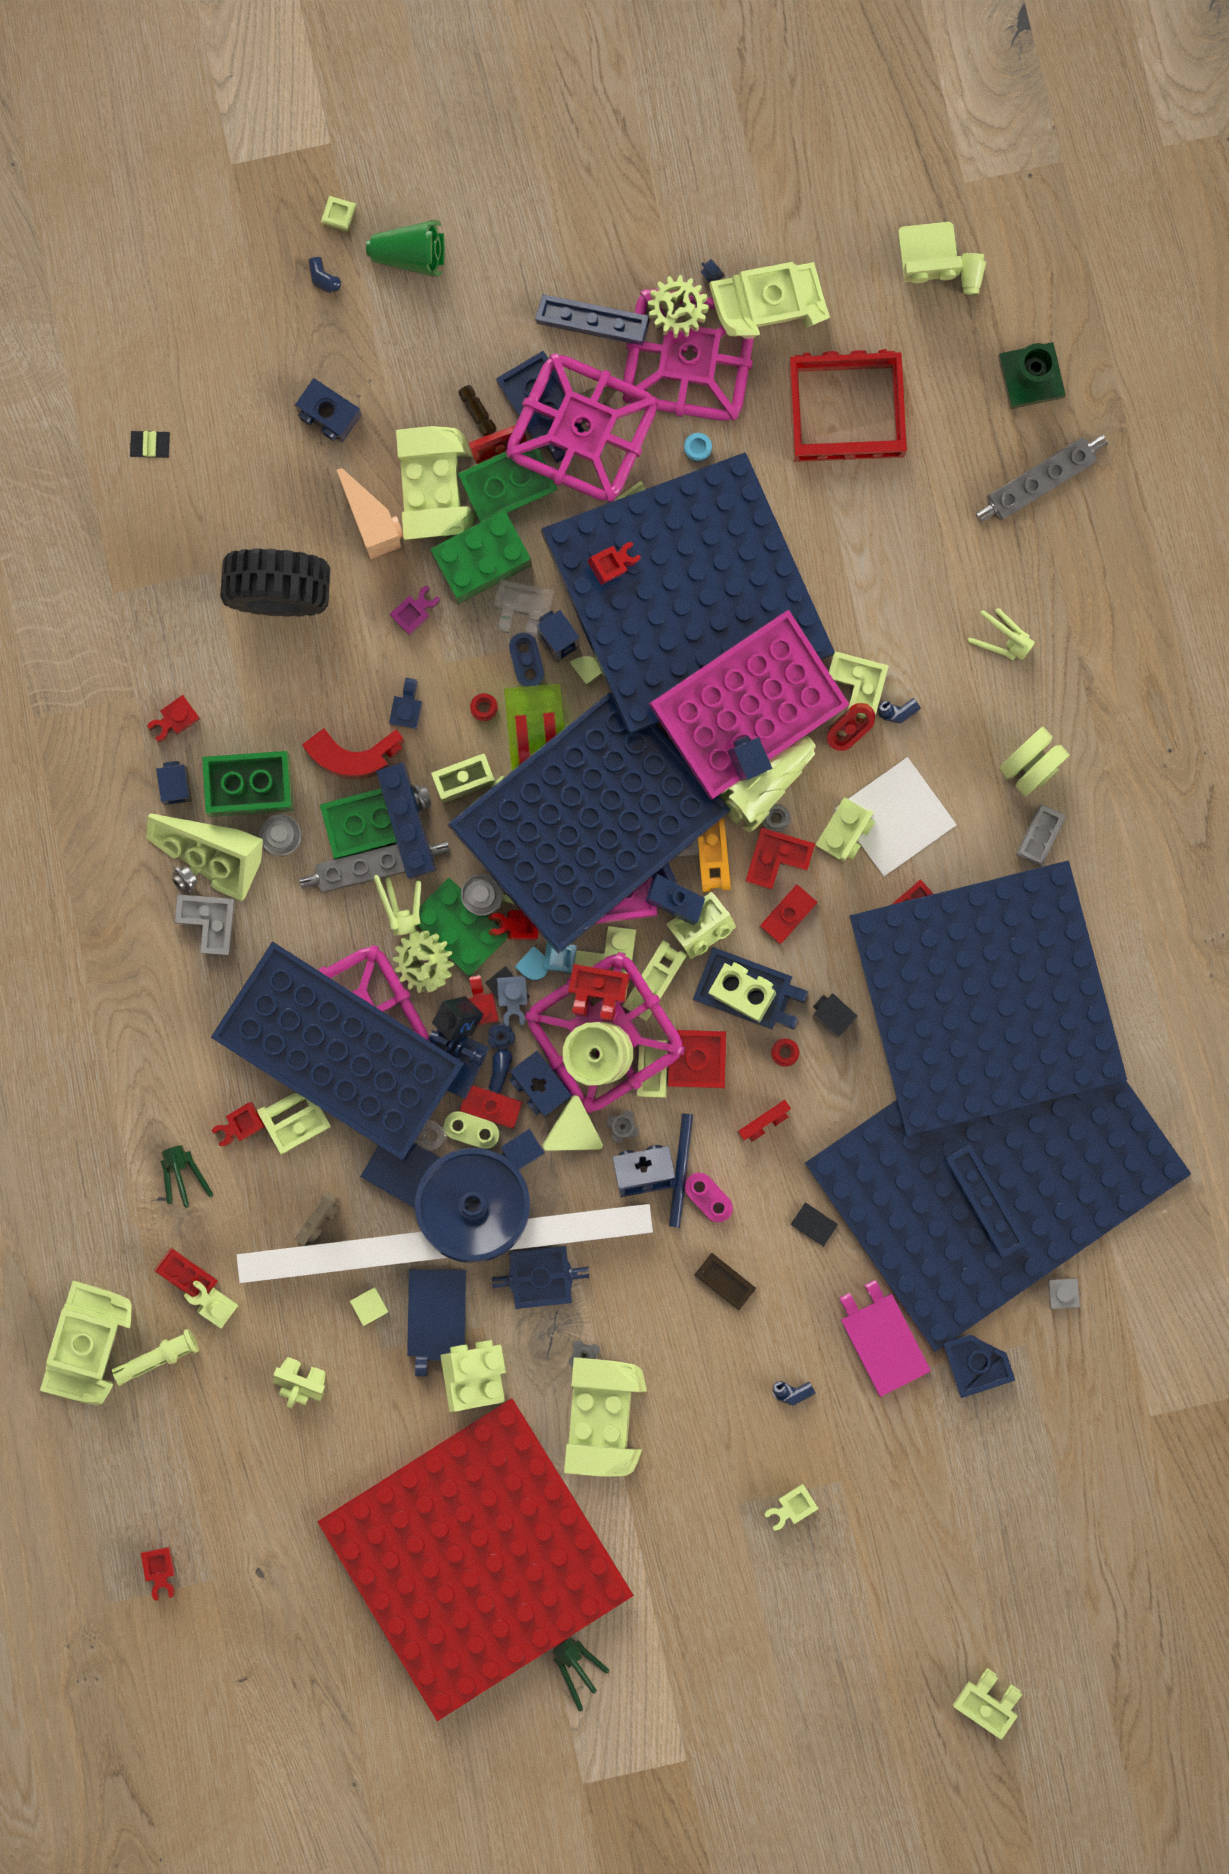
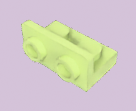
(845, 829)
(712, 925)

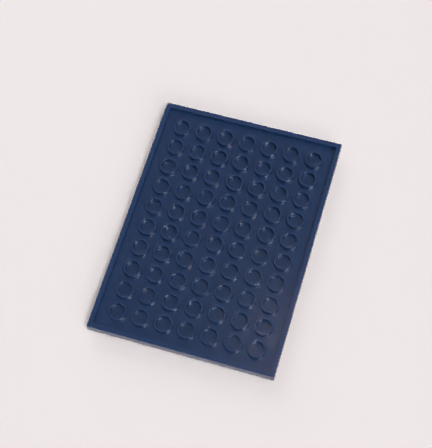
(1058, 1164)

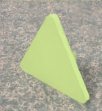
(573, 1130)

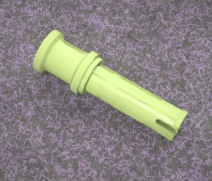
(167, 1352)

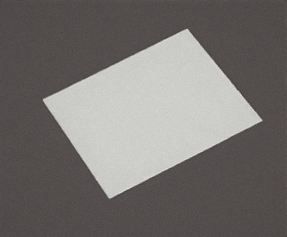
(905, 816)

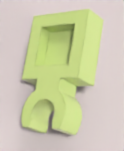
(214, 1306)
(795, 1504)

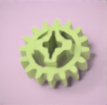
(687, 312)
(423, 975)

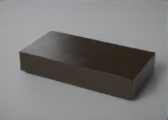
(725, 1281)

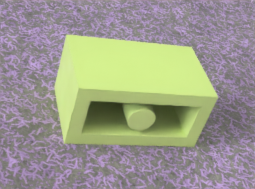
(463, 778)

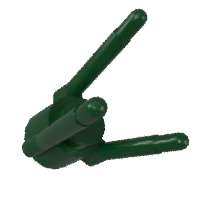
(175, 1161)
(568, 1654)

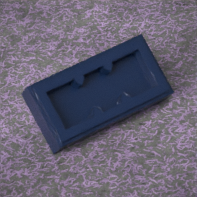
(675, 899)

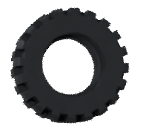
(275, 582)

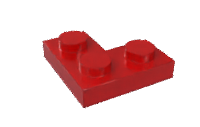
(777, 849)

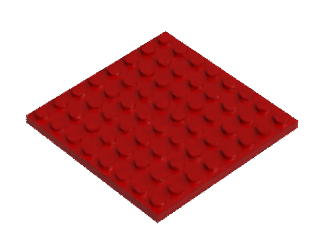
(475, 1559)

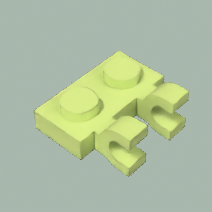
(986, 1710)

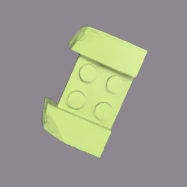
(769, 298)
(432, 482)
(85, 1343)
(602, 1418)

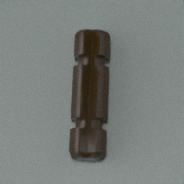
(477, 410)

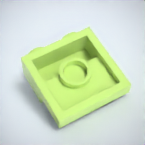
(473, 1375)

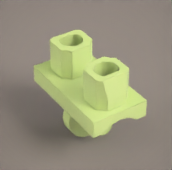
(297, 1387)

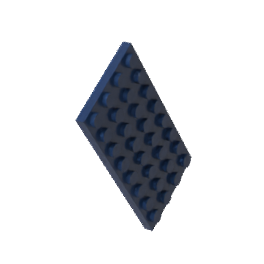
(337, 1050)

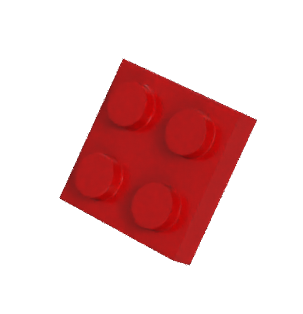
(702, 1061)

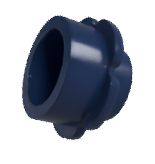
(711, 271)
(495, 1042)

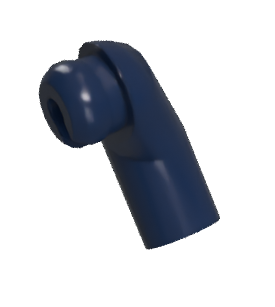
(322, 279)
(896, 713)
(500, 1065)
(792, 1395)

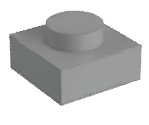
(1063, 1293)

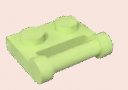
(297, 1127)

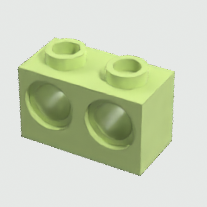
(739, 998)

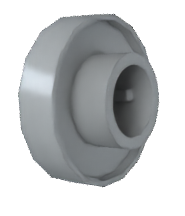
(280, 835)
(482, 895)

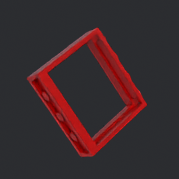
(848, 450)

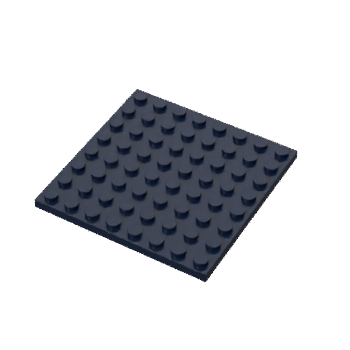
(703, 581)
(987, 998)

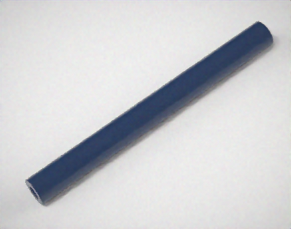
(681, 1170)

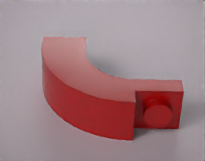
(350, 764)

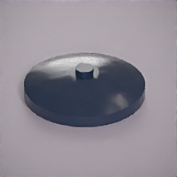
(472, 1205)

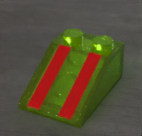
(532, 719)

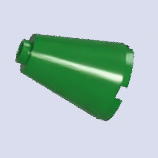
(410, 248)

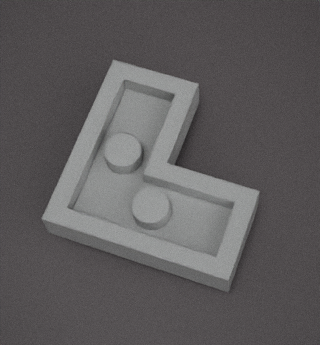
(215, 917)

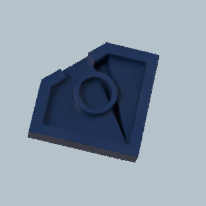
(977, 1365)

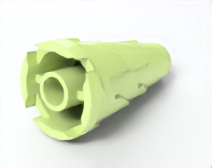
(755, 797)

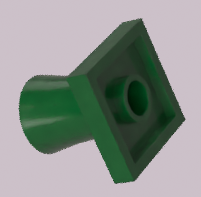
(1031, 387)

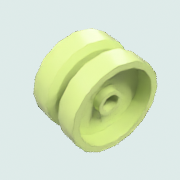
(1034, 762)
(614, 1050)

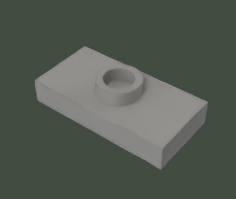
(1040, 835)

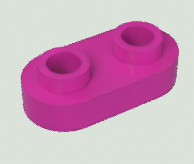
(706, 1199)

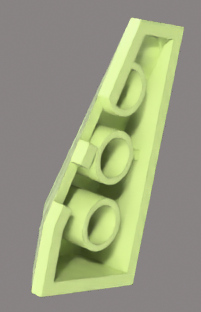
(217, 852)

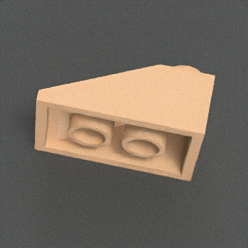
(378, 530)

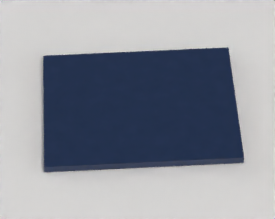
(587, 821)

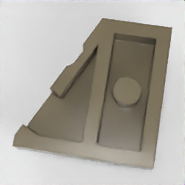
(326, 1209)

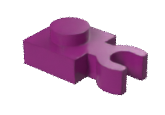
(412, 613)

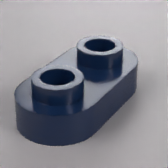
(526, 661)

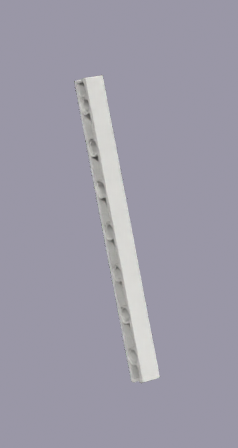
(414, 1247)

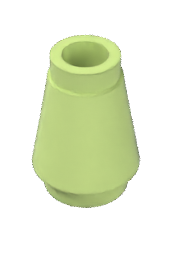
(972, 272)

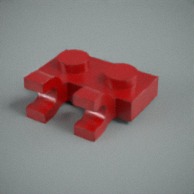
(600, 984)

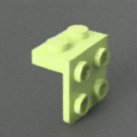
(929, 252)

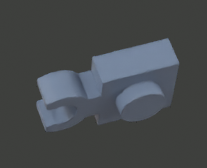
(512, 993)

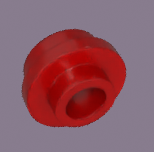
(477, 701)
(794, 1052)

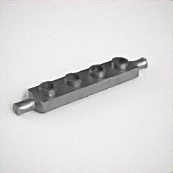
(1041, 478)
(361, 868)

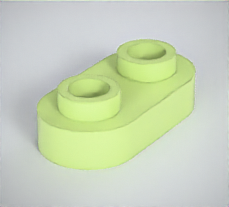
(471, 1131)

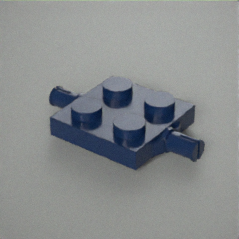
(540, 1277)

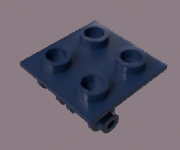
(467, 1051)

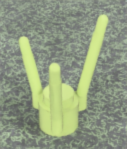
(1018, 643)
(399, 921)

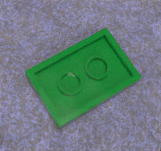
(504, 485)
(358, 824)
(462, 930)

